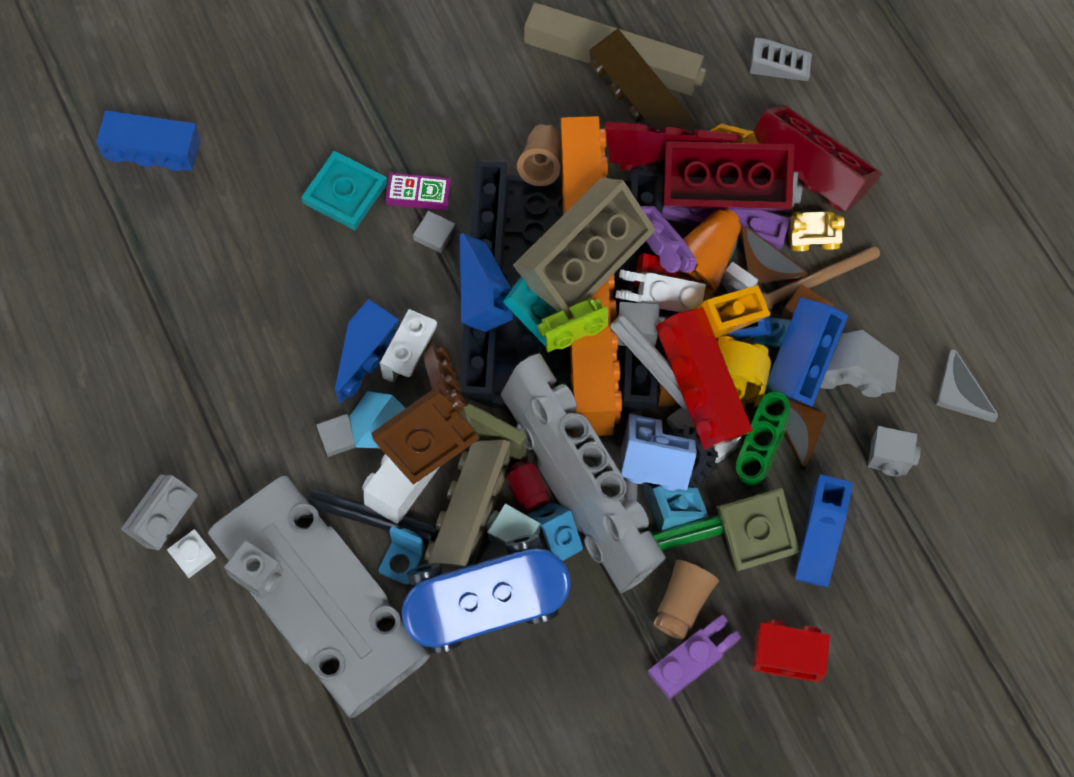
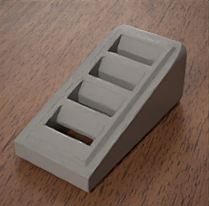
(768, 67)

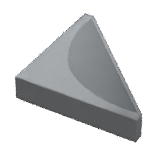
(962, 392)

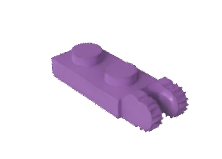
(668, 244)
(691, 659)

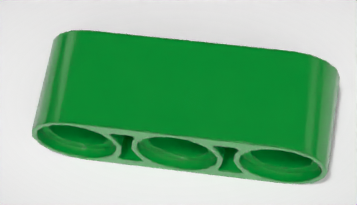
(763, 424)

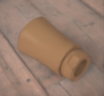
(540, 159)
(684, 598)

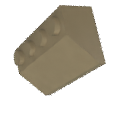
(585, 245)
(470, 506)

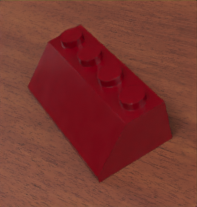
(818, 158)
(728, 176)

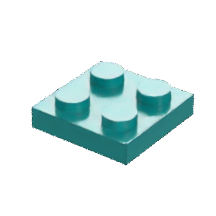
(344, 190)

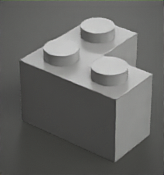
(863, 364)

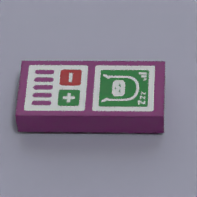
(418, 191)

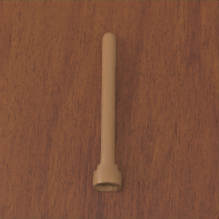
(821, 276)

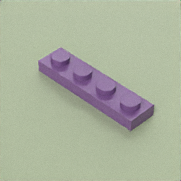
(765, 224)

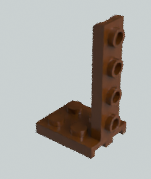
(431, 427)

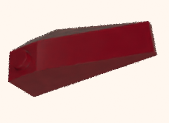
(645, 146)

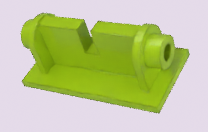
(588, 319)

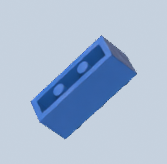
(148, 141)
(806, 351)

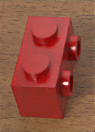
(791, 651)

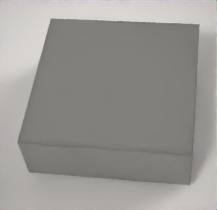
(434, 231)
(336, 435)

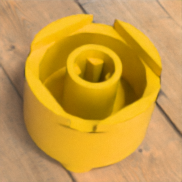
(748, 368)

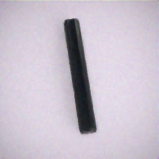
(361, 513)

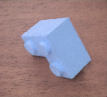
(655, 456)

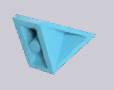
(370, 414)
(674, 507)

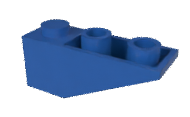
(482, 286)
(365, 342)
(823, 530)

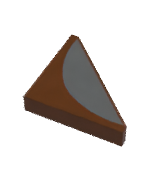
(766, 261)
(802, 430)

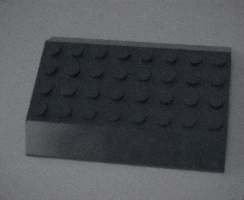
(510, 220)

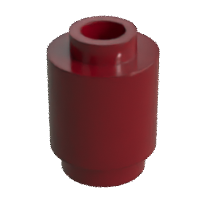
(527, 485)

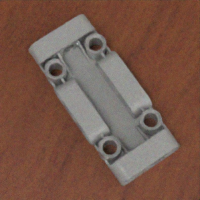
(607, 522)
(325, 598)

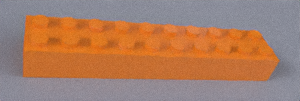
(594, 357)

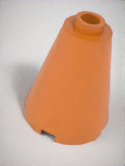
(712, 246)

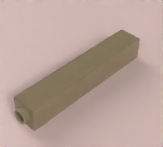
(576, 35)

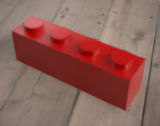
(703, 378)

